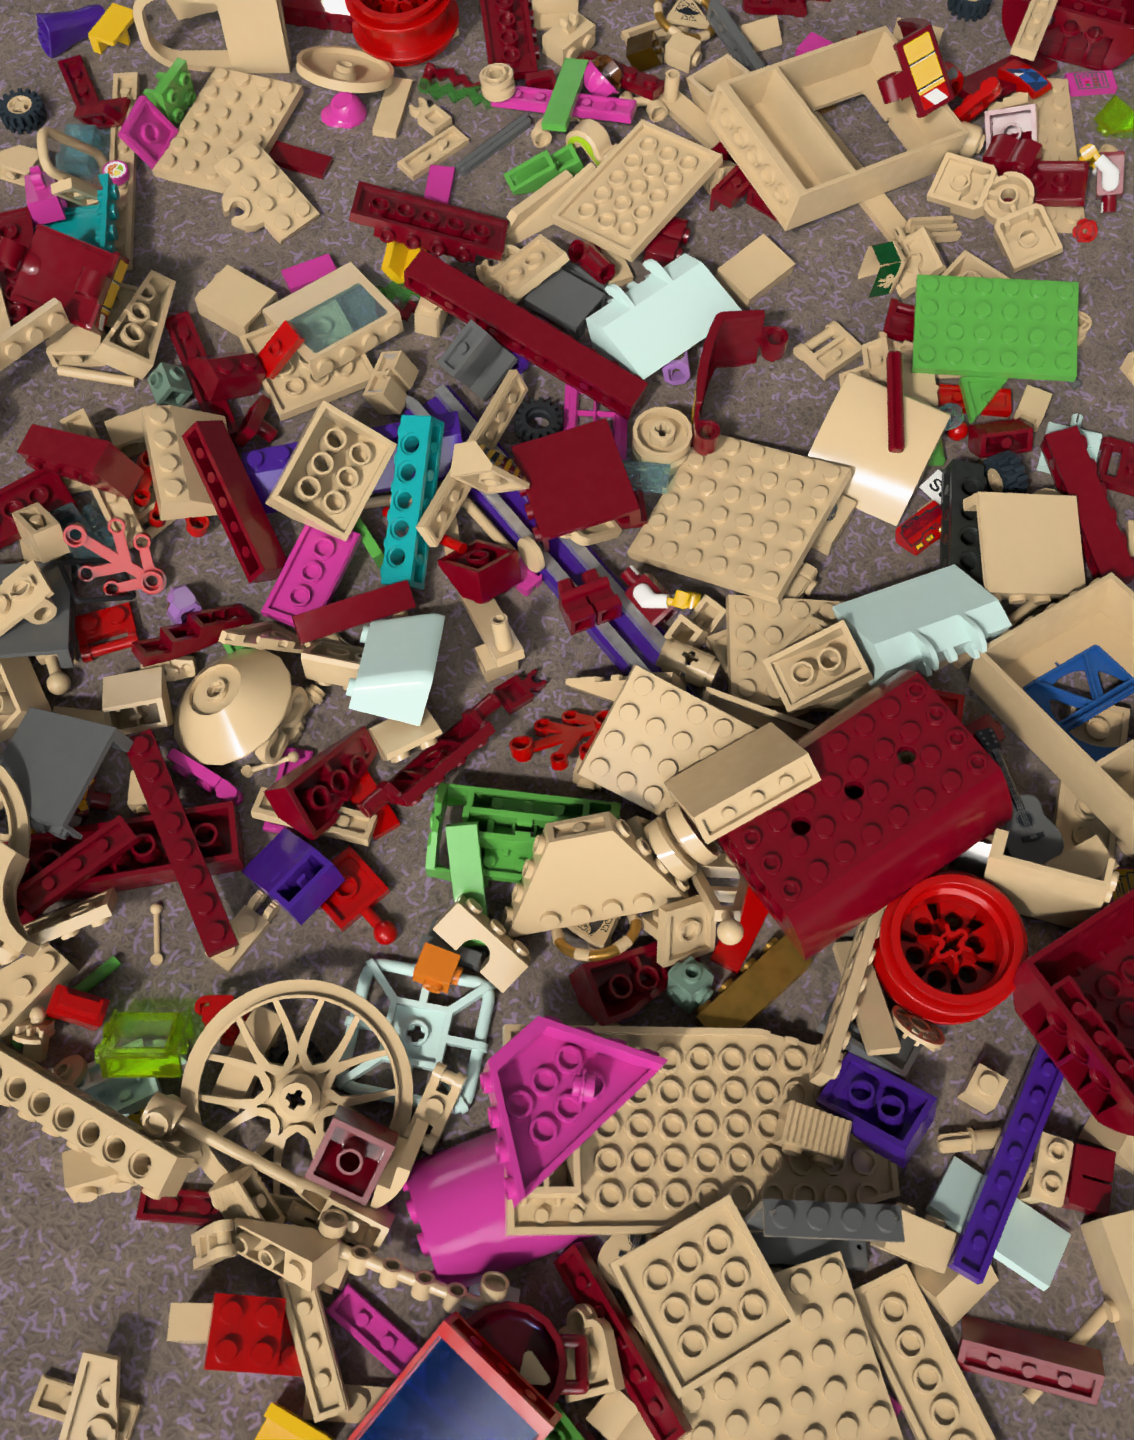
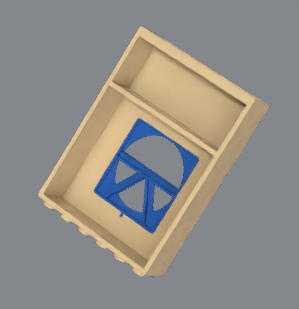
(1016, 680)

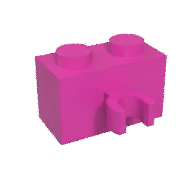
(39, 198)

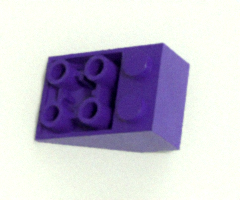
(294, 875)

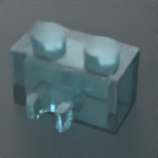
(74, 161)

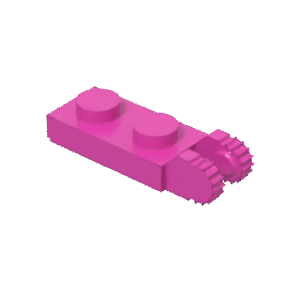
(206, 778)

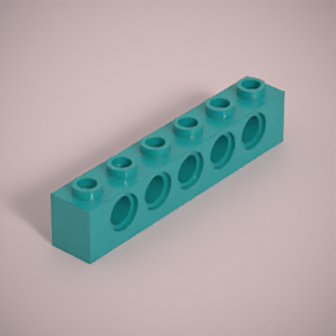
(421, 489)

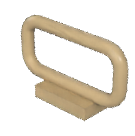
(69, 186)

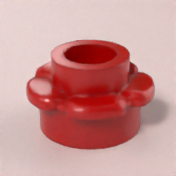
(1090, 234)

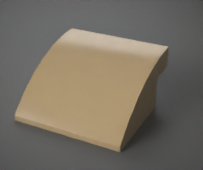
(858, 439)

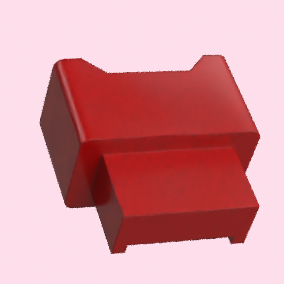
(77, 1007)

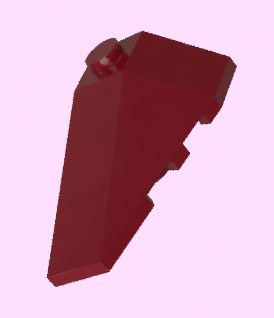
(319, 787)
(620, 985)

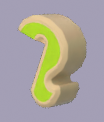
(592, 138)

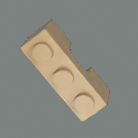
(467, 922)

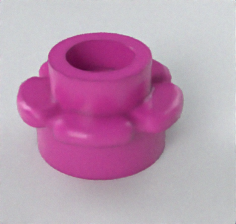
(584, 1087)

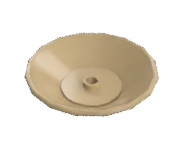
(232, 706)

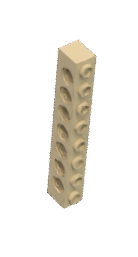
(168, 1162)

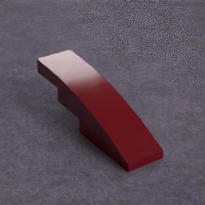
(353, 612)
(200, 631)

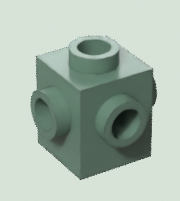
(170, 385)
(690, 984)

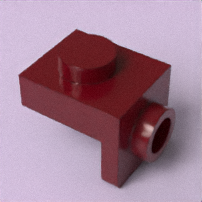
(541, 79)

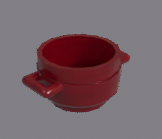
(519, 1327)

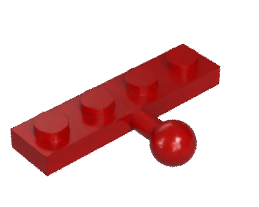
(999, 407)

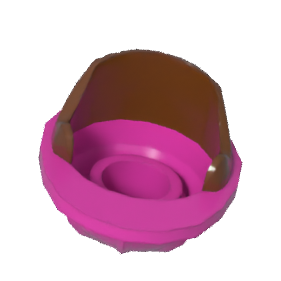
(602, 76)

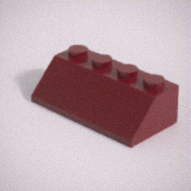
(318, 14)

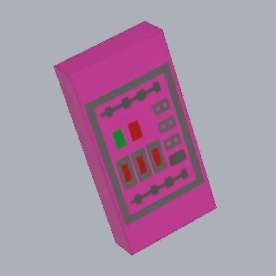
(1091, 83)

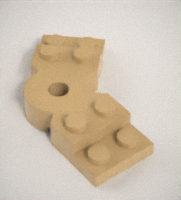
(977, 191)

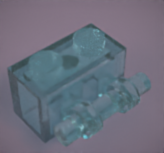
(92, 518)

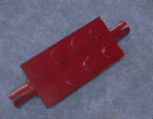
(436, 761)

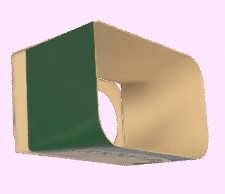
(881, 260)

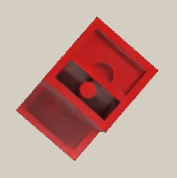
(250, 1336)

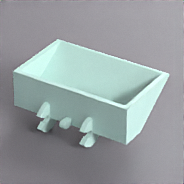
(658, 316)
(923, 622)

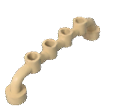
(655, 109)
(423, 1282)

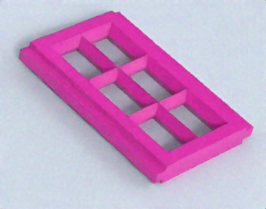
(572, 411)

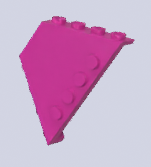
(534, 1101)

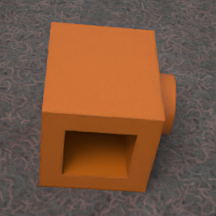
(437, 969)

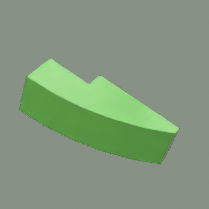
(542, 169)

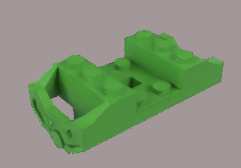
(498, 818)

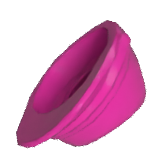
(344, 111)

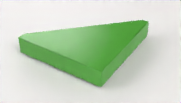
(978, 393)

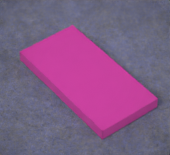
(310, 574)

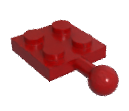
(357, 897)

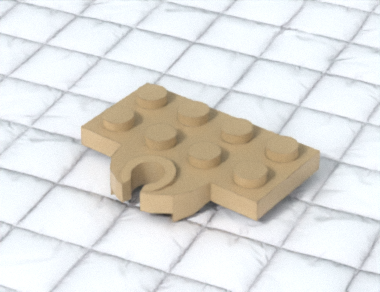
(263, 194)
(522, 268)

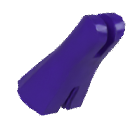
(64, 29)

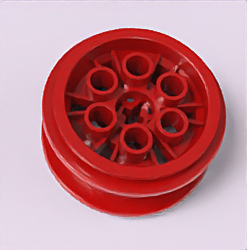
(403, 29)
(999, 939)

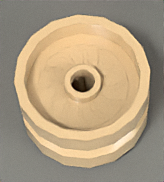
(662, 437)
(679, 843)

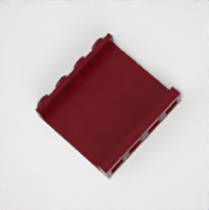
(574, 481)

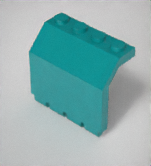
(96, 222)

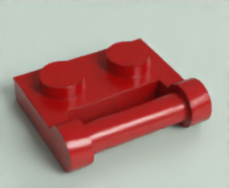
(104, 625)

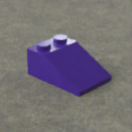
(883, 1109)

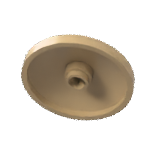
(344, 69)

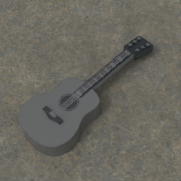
(1031, 833)

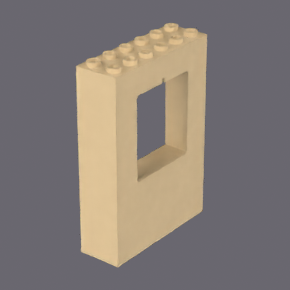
(790, 156)

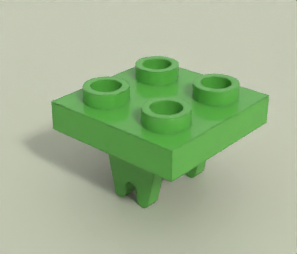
(173, 92)

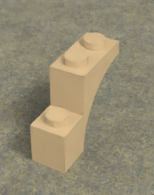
(11, 930)

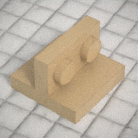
(681, 930)

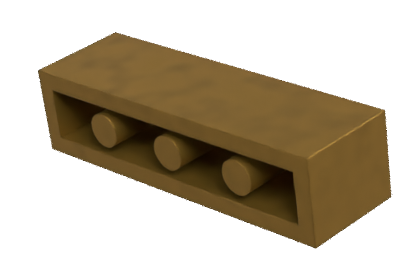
(756, 988)

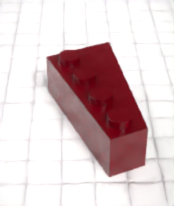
(80, 459)

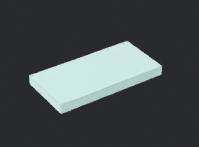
(1029, 1240)

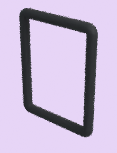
(61, 563)

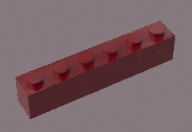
(1076, 475)
(235, 500)

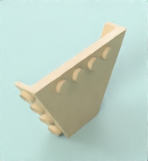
(587, 874)

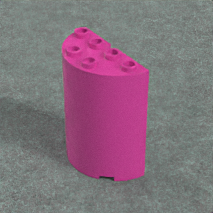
(462, 1214)

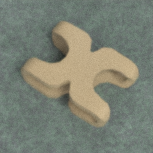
(274, 748)

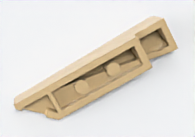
(536, 210)

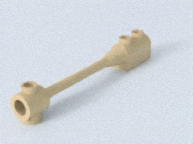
(365, 1224)

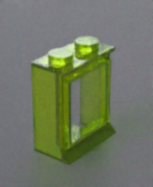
(144, 1044)

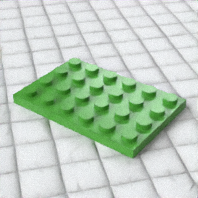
(995, 327)

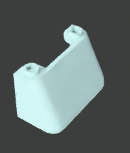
(397, 667)

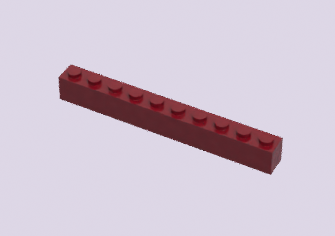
(525, 334)

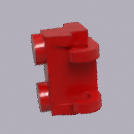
(216, 1004)

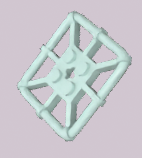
(434, 1023)

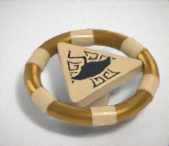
(683, 17)
(598, 939)

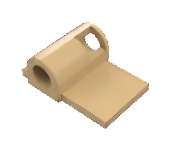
(25, 596)

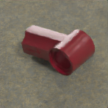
(591, 260)

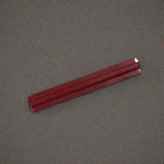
(895, 402)

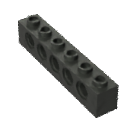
(960, 481)

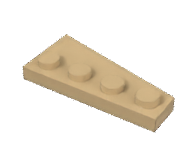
(94, 1399)

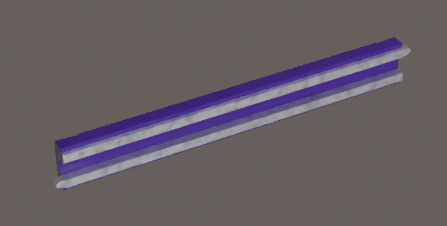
(625, 639)

